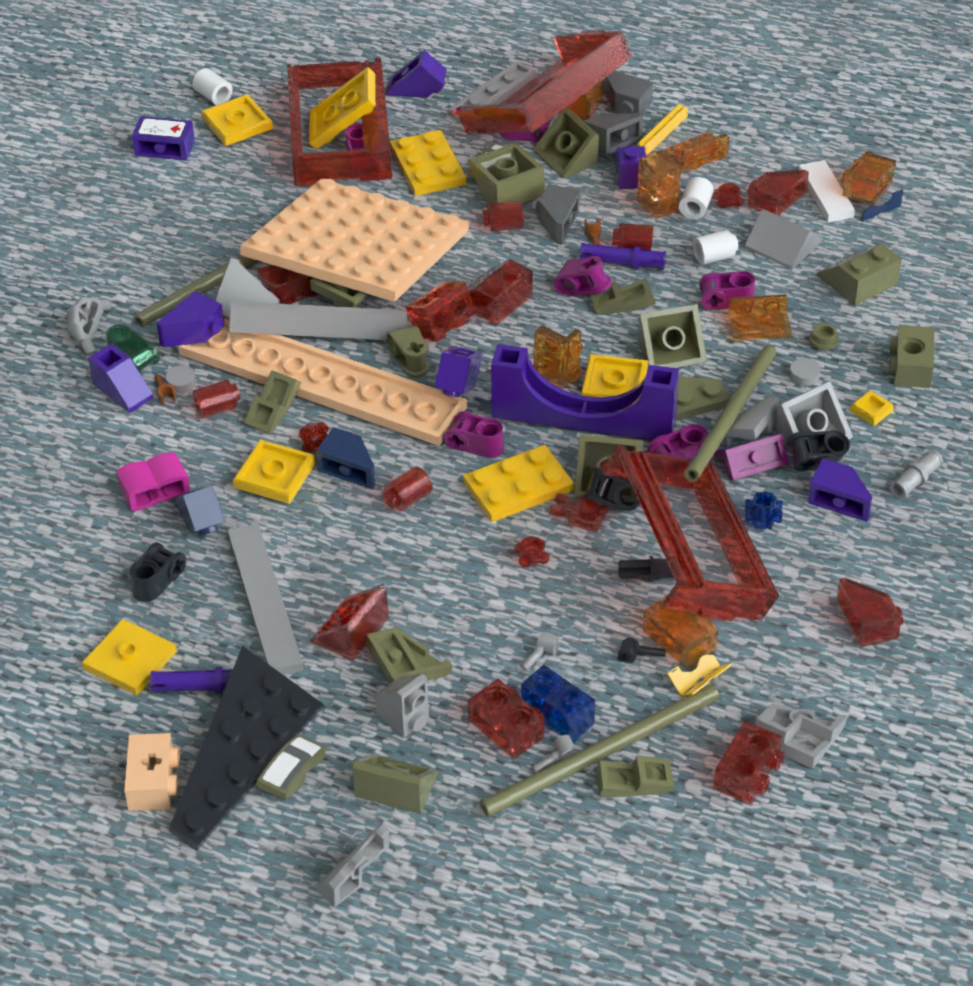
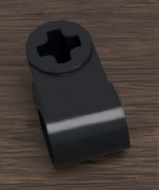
(812, 447)
(610, 490)
(155, 572)

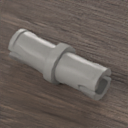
(916, 474)

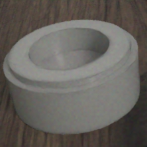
(805, 372)
(182, 378)

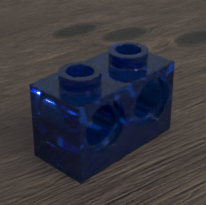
(563, 705)

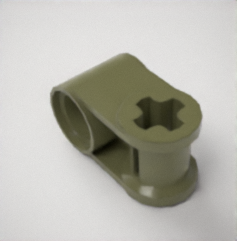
(409, 350)

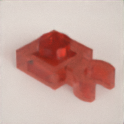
(582, 513)

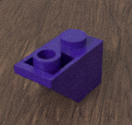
(119, 378)

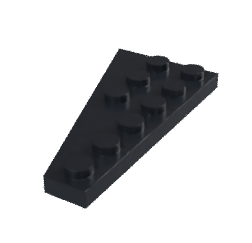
(250, 726)

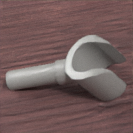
(546, 643)
(563, 748)

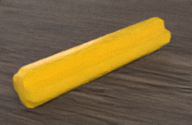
(663, 128)

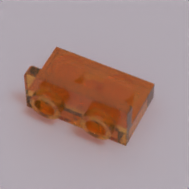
(699, 151)
(759, 318)
(557, 356)

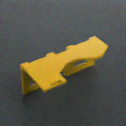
(685, 680)

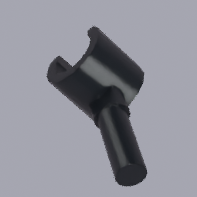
(630, 649)

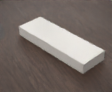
(827, 192)

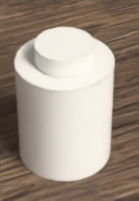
(212, 86)
(696, 198)
(715, 247)

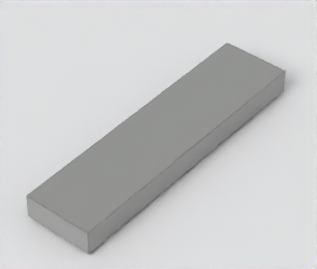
(498, 87)

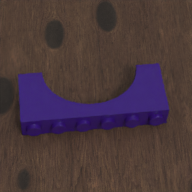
(525, 396)

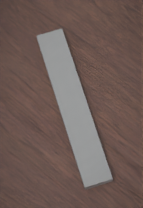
(314, 320)
(265, 599)

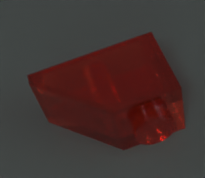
(777, 190)
(869, 612)

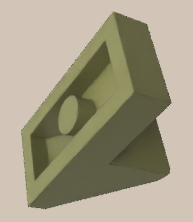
(339, 294)

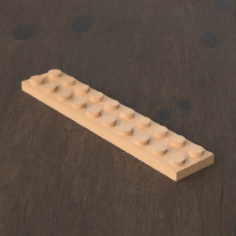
(333, 381)

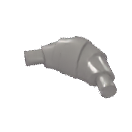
(84, 320)

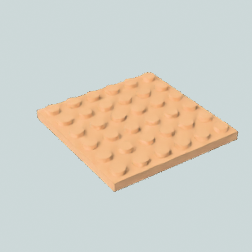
(356, 239)

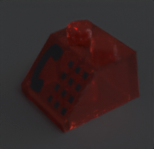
(501, 290)

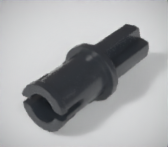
(644, 568)

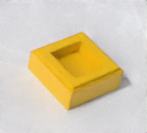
(872, 408)

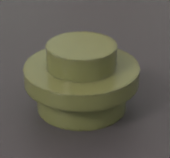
(824, 337)

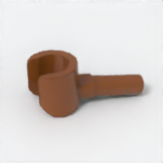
(593, 231)
(164, 389)

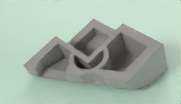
(242, 286)
(753, 421)
(799, 729)
(347, 875)

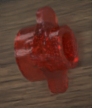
(728, 195)
(308, 432)
(531, 551)

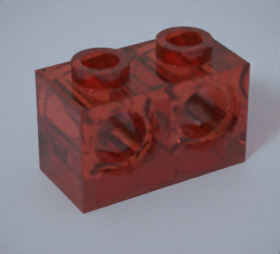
(286, 284)
(441, 310)
(506, 718)
(748, 762)

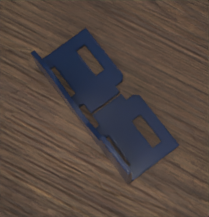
(893, 203)

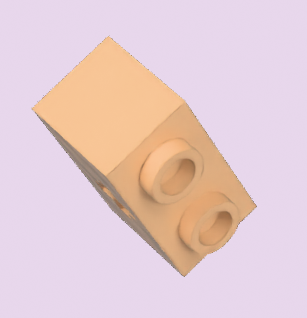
(150, 772)

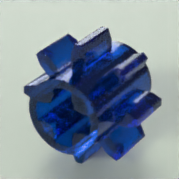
(763, 510)

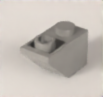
(404, 704)

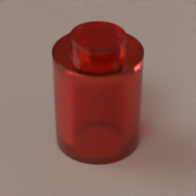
(503, 216)
(633, 235)
(216, 398)
(407, 489)

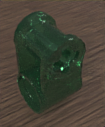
(138, 349)

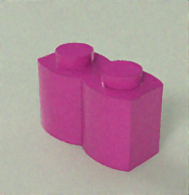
(152, 481)

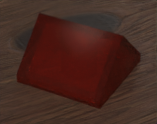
(352, 621)

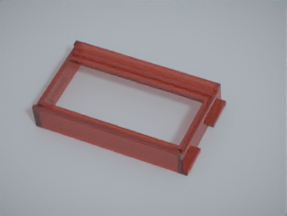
(583, 64)
(368, 163)
(692, 592)

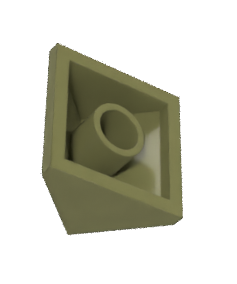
(569, 144)
(672, 337)
(393, 782)

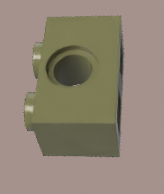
(913, 356)

